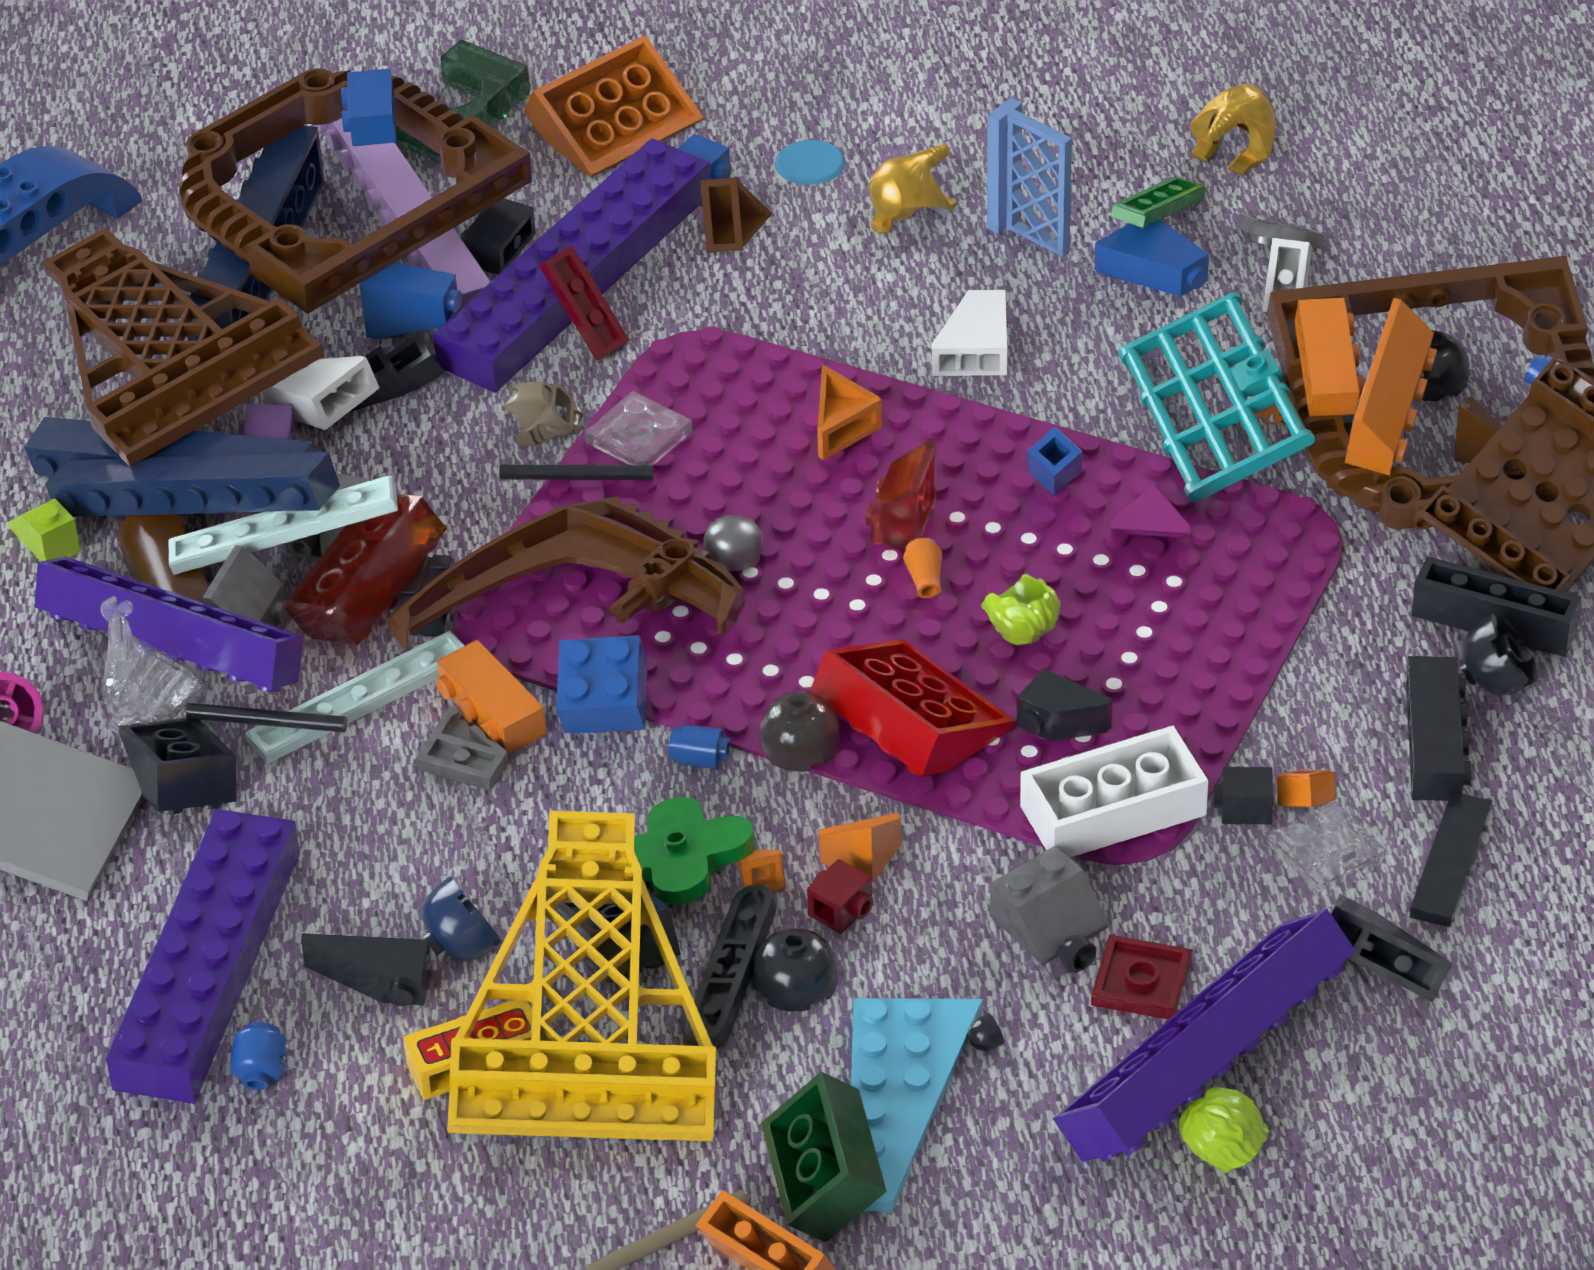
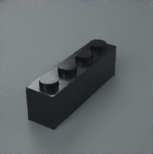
(1466, 596)
(1435, 728)

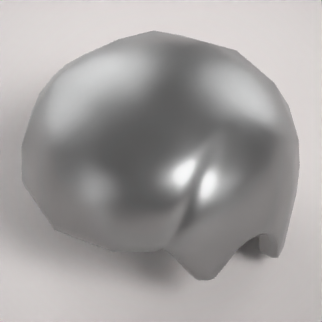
(734, 542)

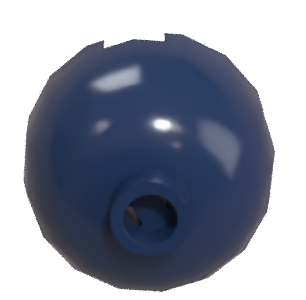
(456, 924)

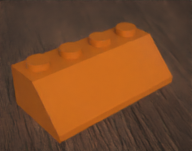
(1391, 390)

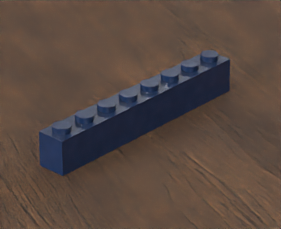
(72, 439)
(195, 484)

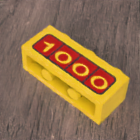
(430, 1048)

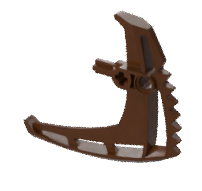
(658, 560)

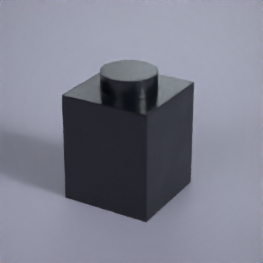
(1245, 795)

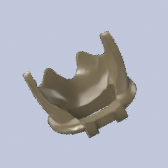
(537, 415)

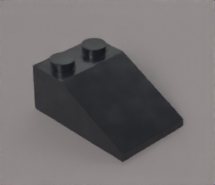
(180, 764)
(649, 953)

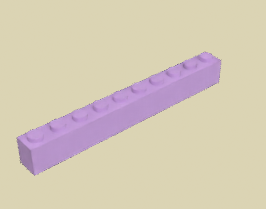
(395, 190)

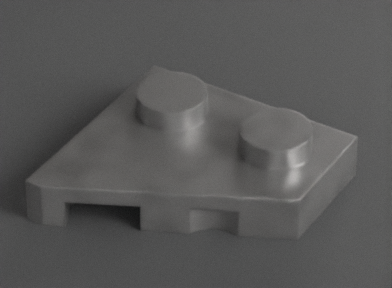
(1265, 230)
(462, 753)

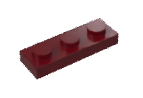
(584, 302)

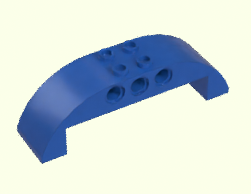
(48, 187)

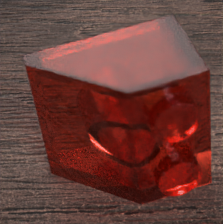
(904, 498)

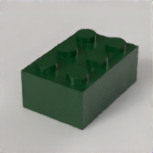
(823, 1157)

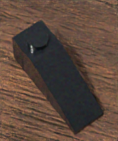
(1389, 949)
(378, 967)

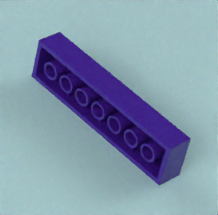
(203, 957)
(1205, 1037)

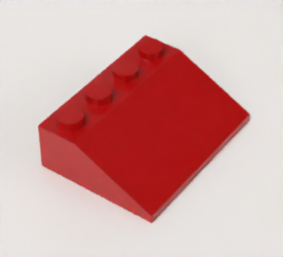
(908, 704)

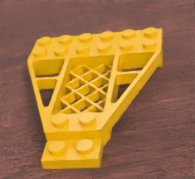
(599, 1084)

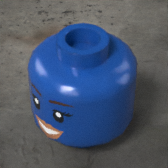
(259, 1055)

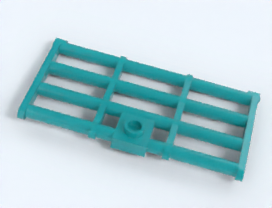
(1245, 379)

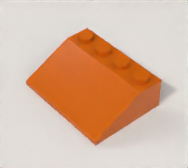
(612, 107)

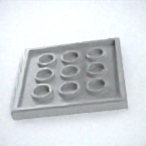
(60, 811)

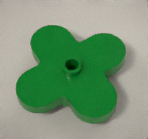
(686, 850)

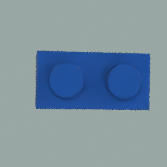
(370, 107)

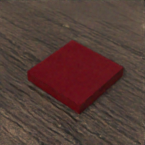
(1141, 977)

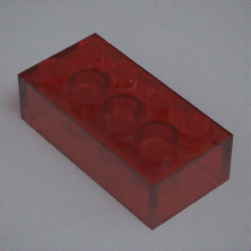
(364, 572)

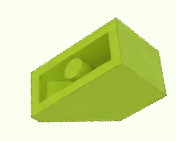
(47, 531)

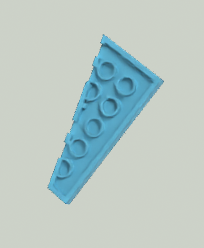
(902, 1068)

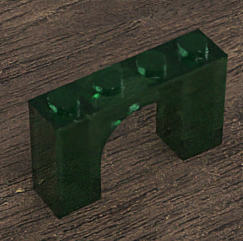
(488, 76)

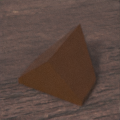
(730, 214)
(1474, 430)

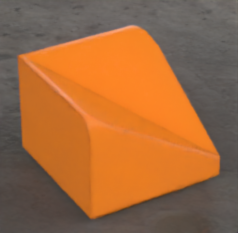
(1305, 788)

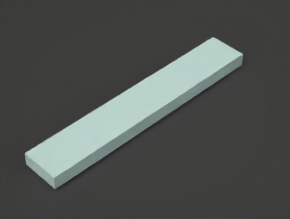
(279, 527)
(358, 696)

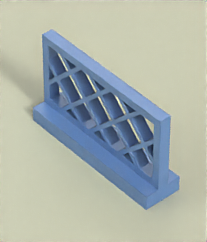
(1007, 173)

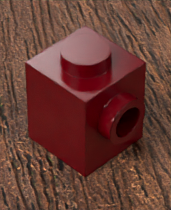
(840, 896)

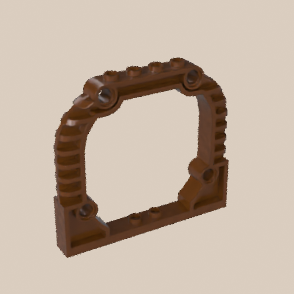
(320, 269)
(1529, 292)

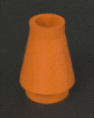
(924, 565)

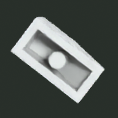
(1287, 266)

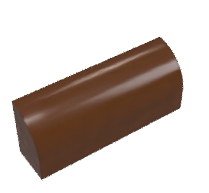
(146, 554)

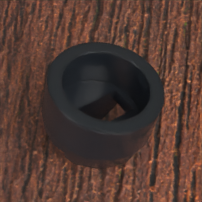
(1077, 953)
(985, 1033)

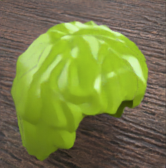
(1023, 610)
(1223, 1128)

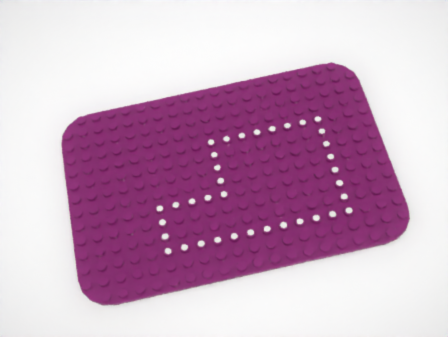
(1151, 621)

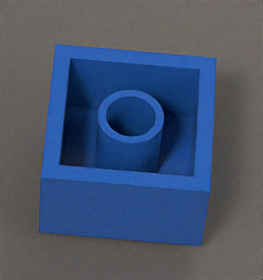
(602, 684)

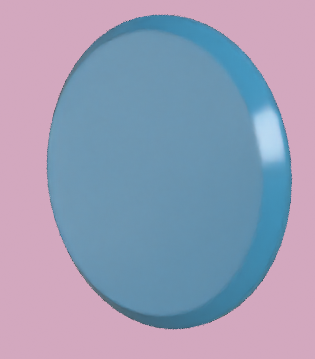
(810, 162)

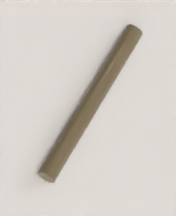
(655, 1240)

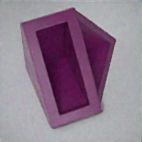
(1151, 516)

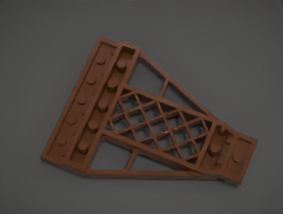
(196, 377)

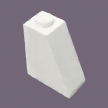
(973, 337)
(325, 390)

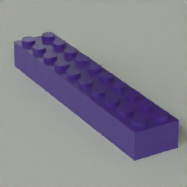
(609, 231)

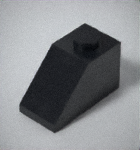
(1062, 708)

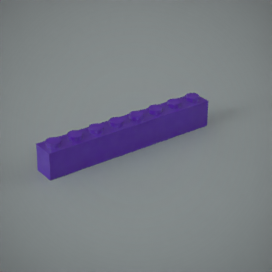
(172, 623)

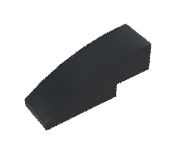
(401, 370)

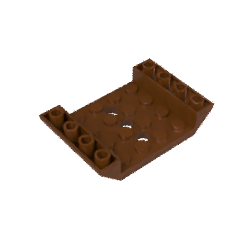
(1503, 517)

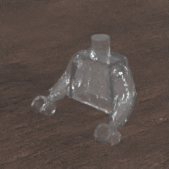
(142, 679)

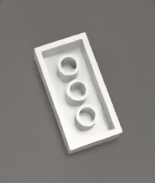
(1114, 792)

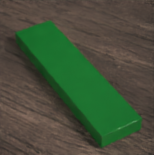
(1158, 201)

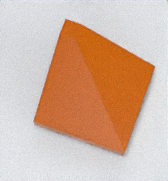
(763, 868)

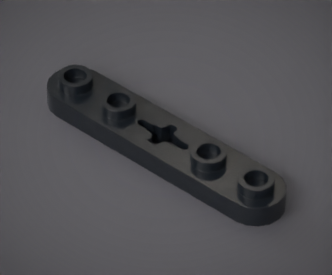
(739, 939)

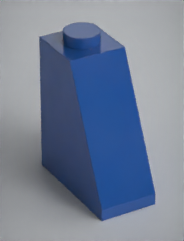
(1153, 258)
(407, 300)

